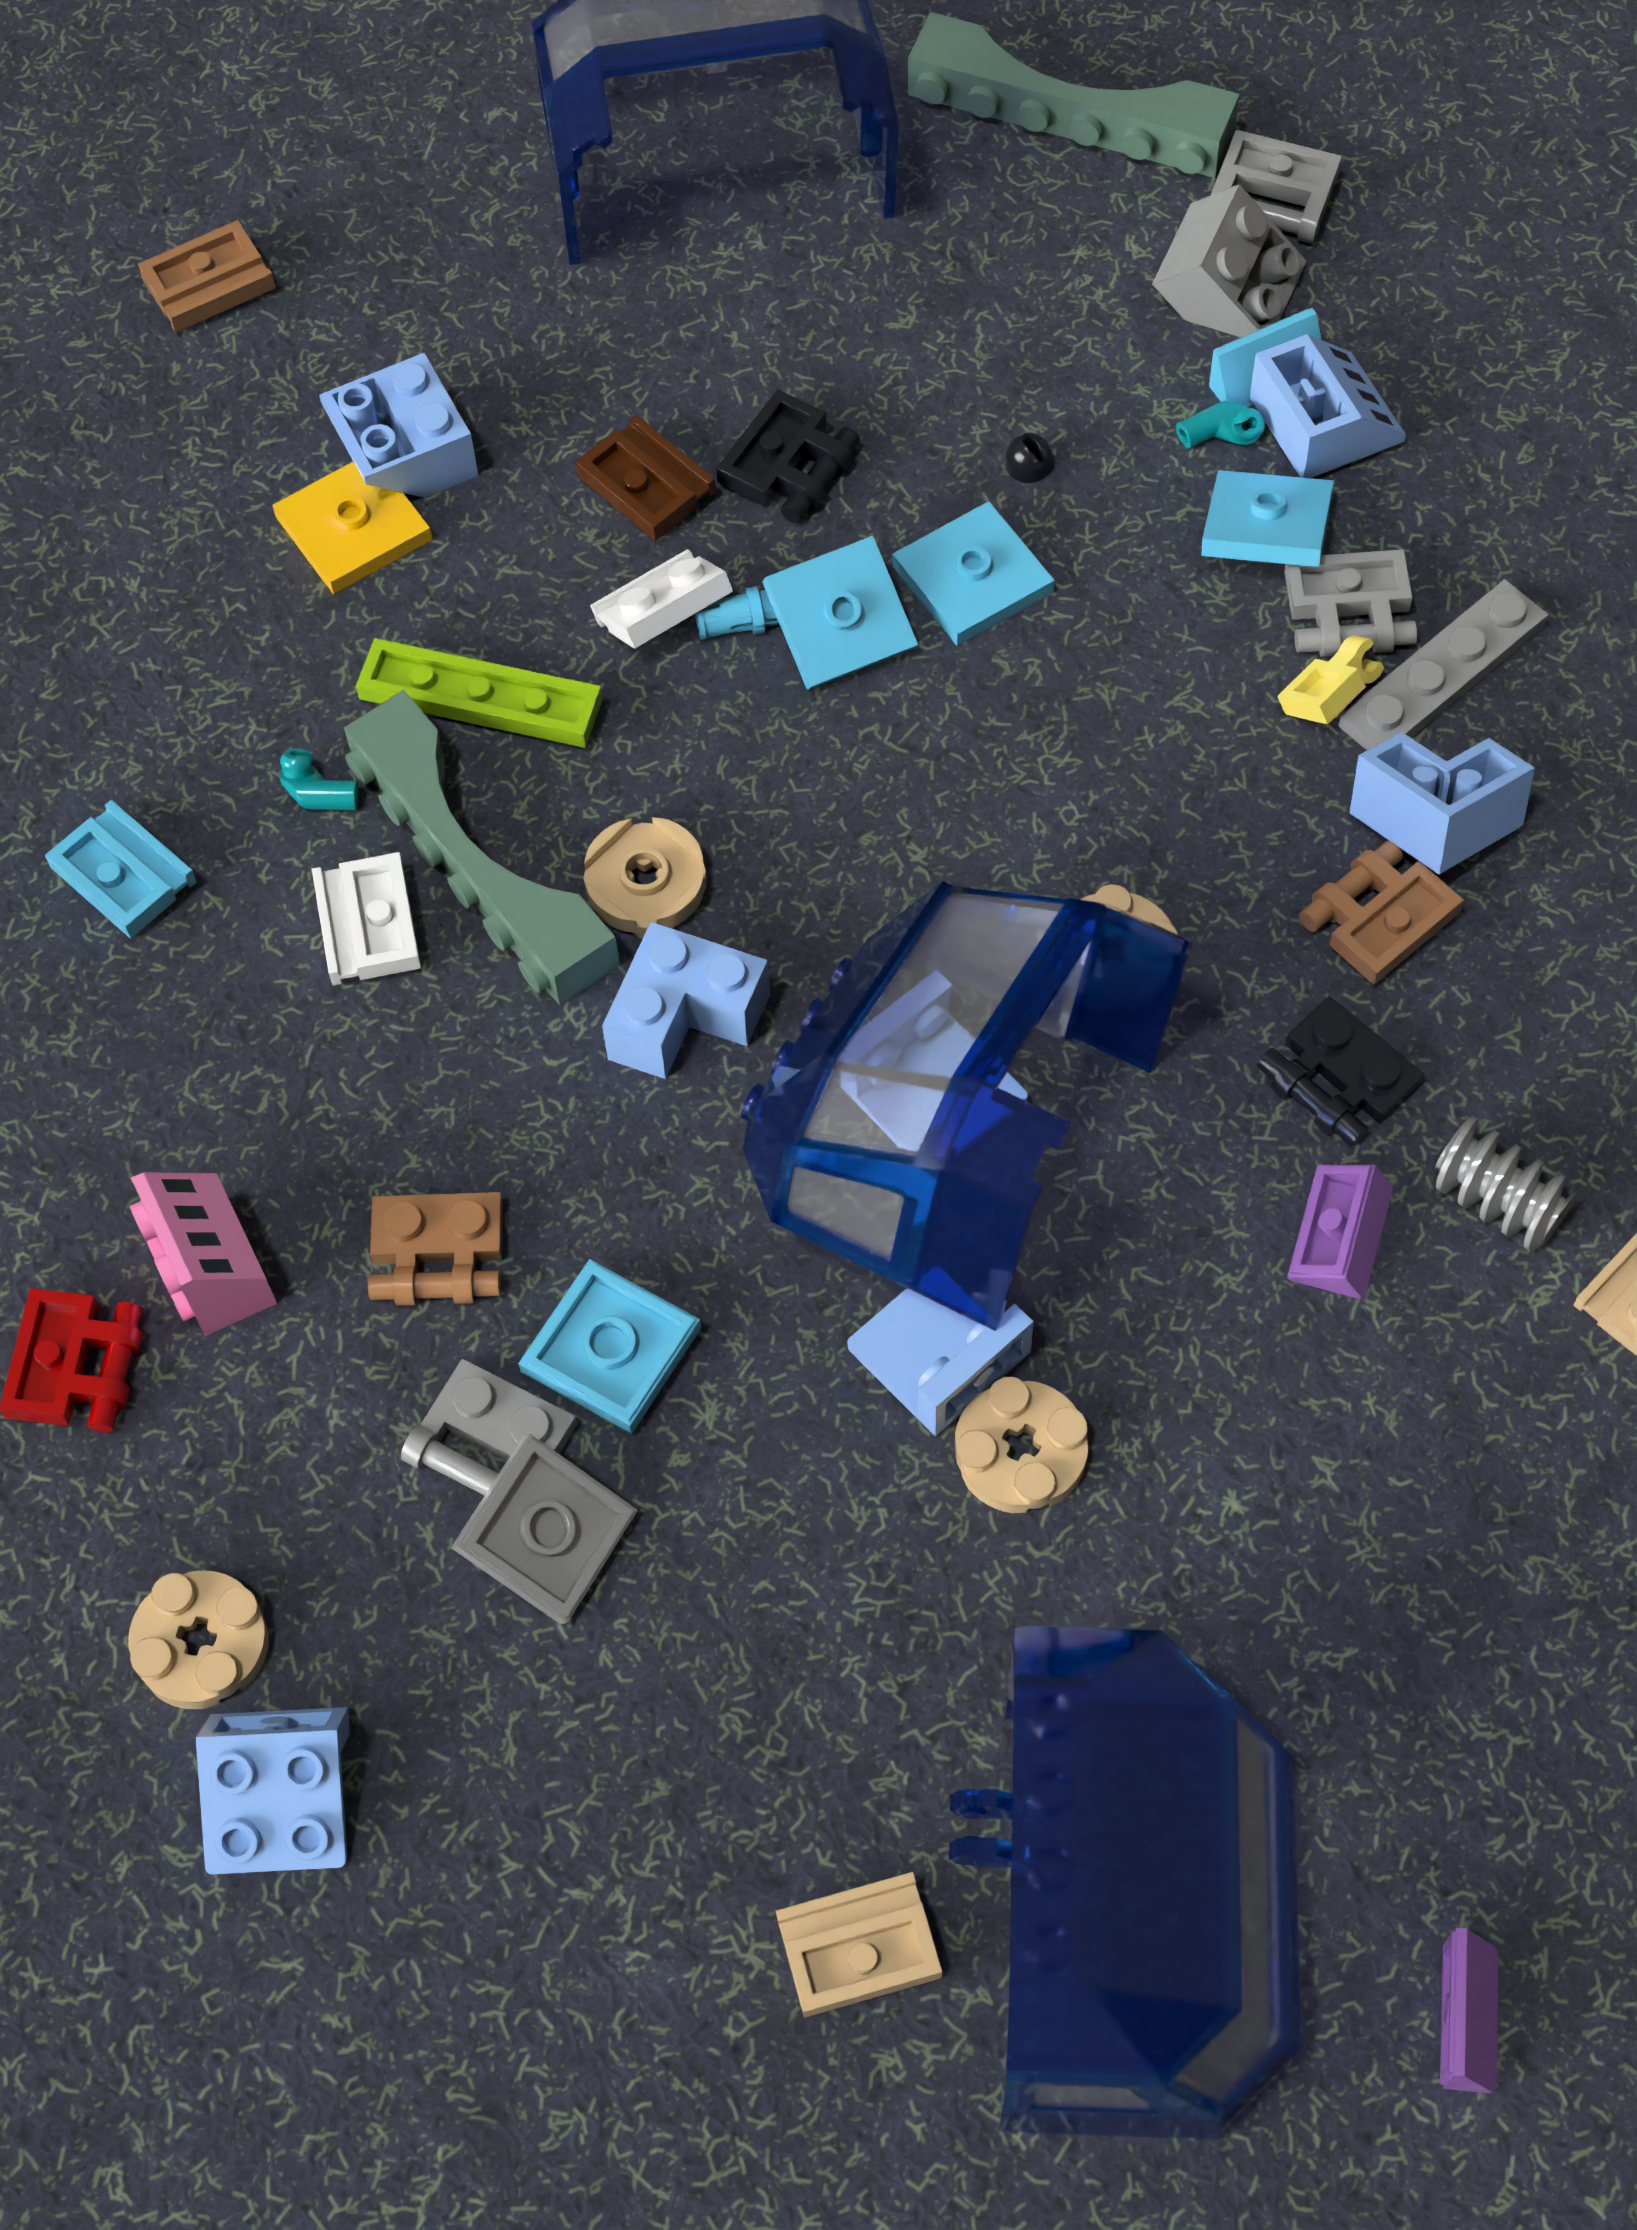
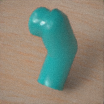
(1222, 421)
(310, 787)

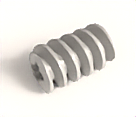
(1503, 1186)

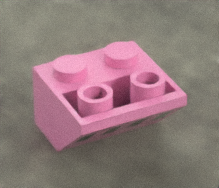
(200, 1248)

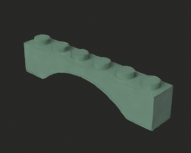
(1169, 124)
(549, 929)

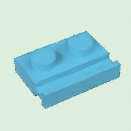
(120, 869)

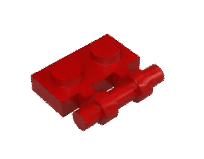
(51, 1357)

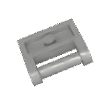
(1285, 174)
(487, 1414)

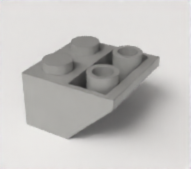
(1229, 265)

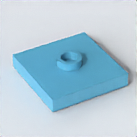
(1267, 518)
(973, 573)
(840, 613)
(610, 1346)

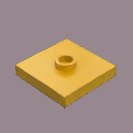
(350, 526)

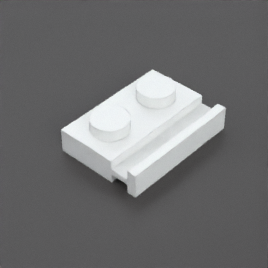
(661, 598)
(366, 918)

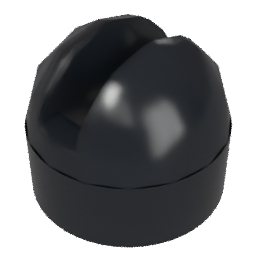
(1021, 464)

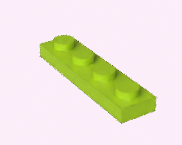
(481, 692)

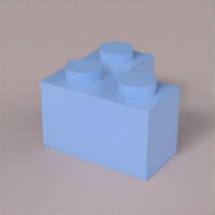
(1440, 806)
(681, 985)

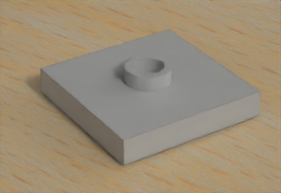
(544, 1529)

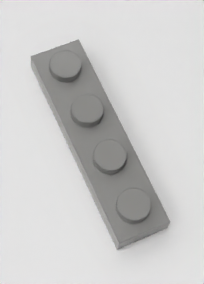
(1445, 667)

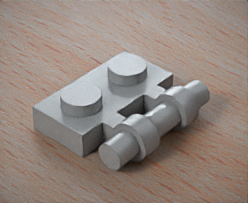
(1350, 586)

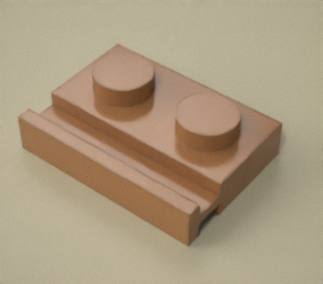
(206, 276)

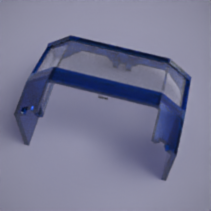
(596, 40)
(889, 1106)
(1141, 1891)

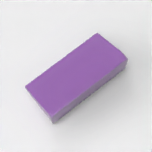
(1341, 1229)
(1469, 2013)

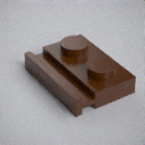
(645, 477)

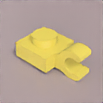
(1329, 686)

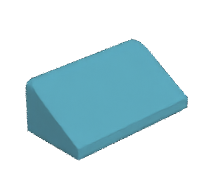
(1234, 361)

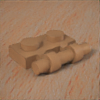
(1393, 922)
(432, 1230)

